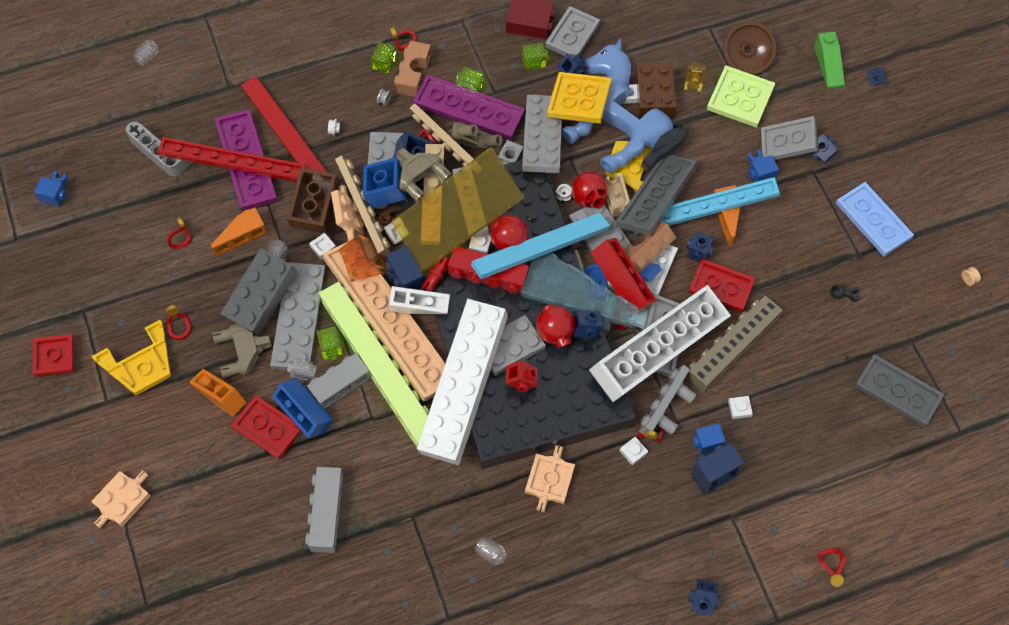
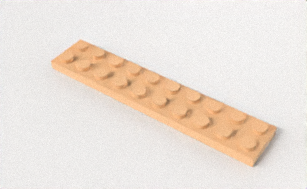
(395, 329)

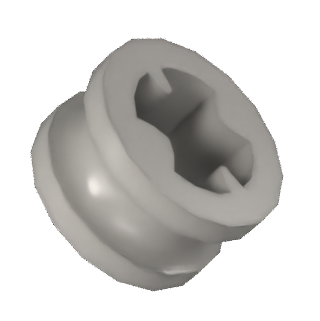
(384, 97)

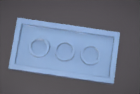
(874, 219)

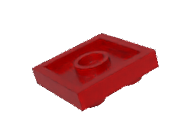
(53, 355)

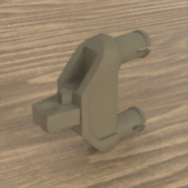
(472, 137)
(416, 167)
(247, 348)

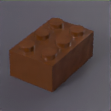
(655, 88)
(312, 200)

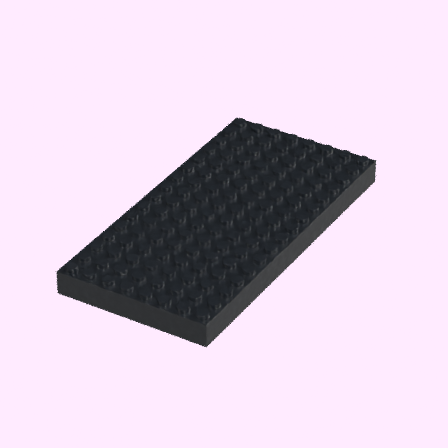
(568, 399)

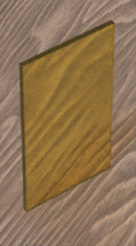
(457, 209)

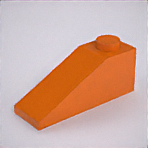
(728, 219)
(241, 230)
(218, 392)

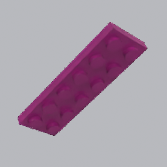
(469, 107)
(239, 134)

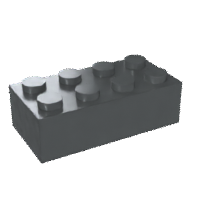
(259, 292)

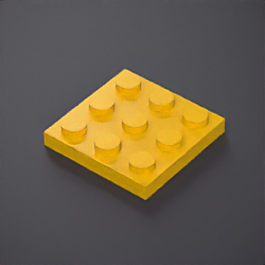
(579, 97)

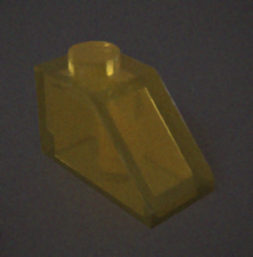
(694, 76)

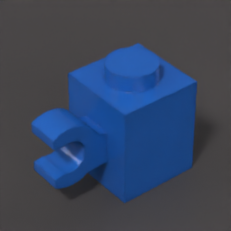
(761, 167)
(52, 190)
(708, 438)

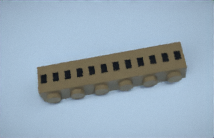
(733, 343)

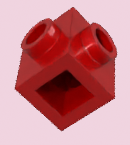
(521, 376)

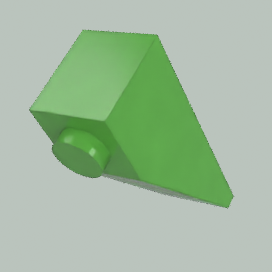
(829, 58)

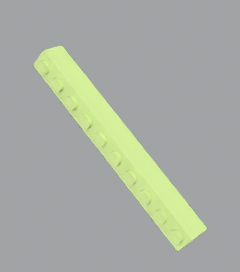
(375, 357)

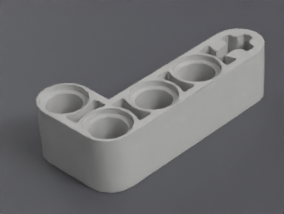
(135, 129)

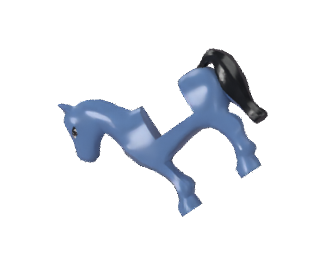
(652, 130)

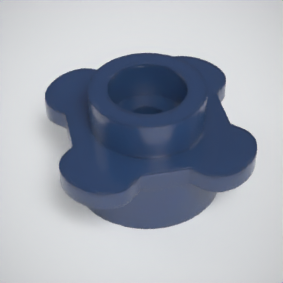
(877, 71)

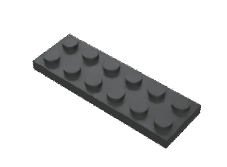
(656, 194)

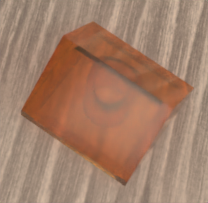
(362, 258)

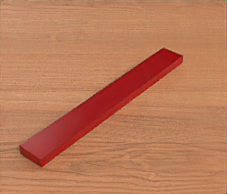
(280, 124)
(229, 159)

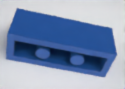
(302, 408)

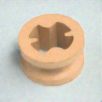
(971, 276)

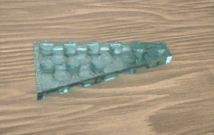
(566, 286)

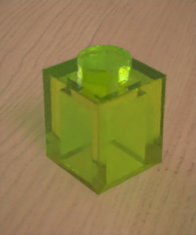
(534, 56)
(383, 57)
(470, 79)
(329, 343)

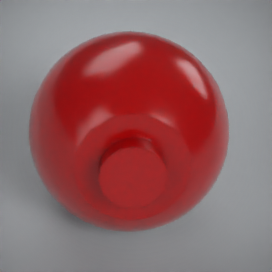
(590, 189)
(508, 231)
(555, 325)

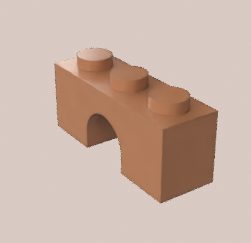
(415, 56)
(651, 247)

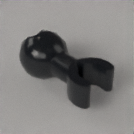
(838, 291)

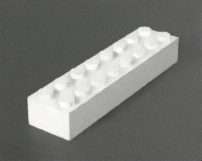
(659, 343)
(462, 382)

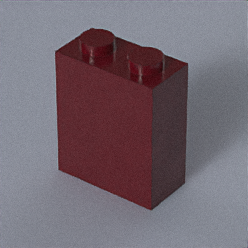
(530, 18)

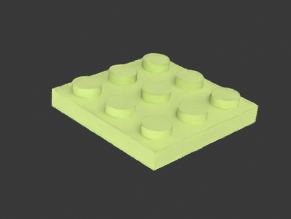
(740, 96)

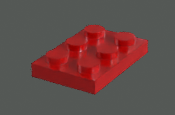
(727, 284)
(266, 427)

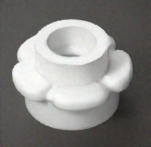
(333, 127)
(563, 188)

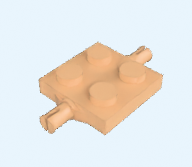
(347, 213)
(549, 478)
(120, 499)

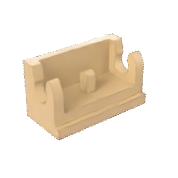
(617, 195)

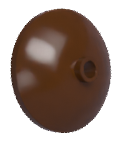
(761, 45)

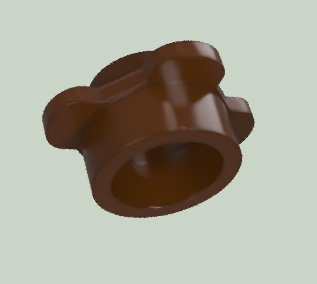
(386, 215)

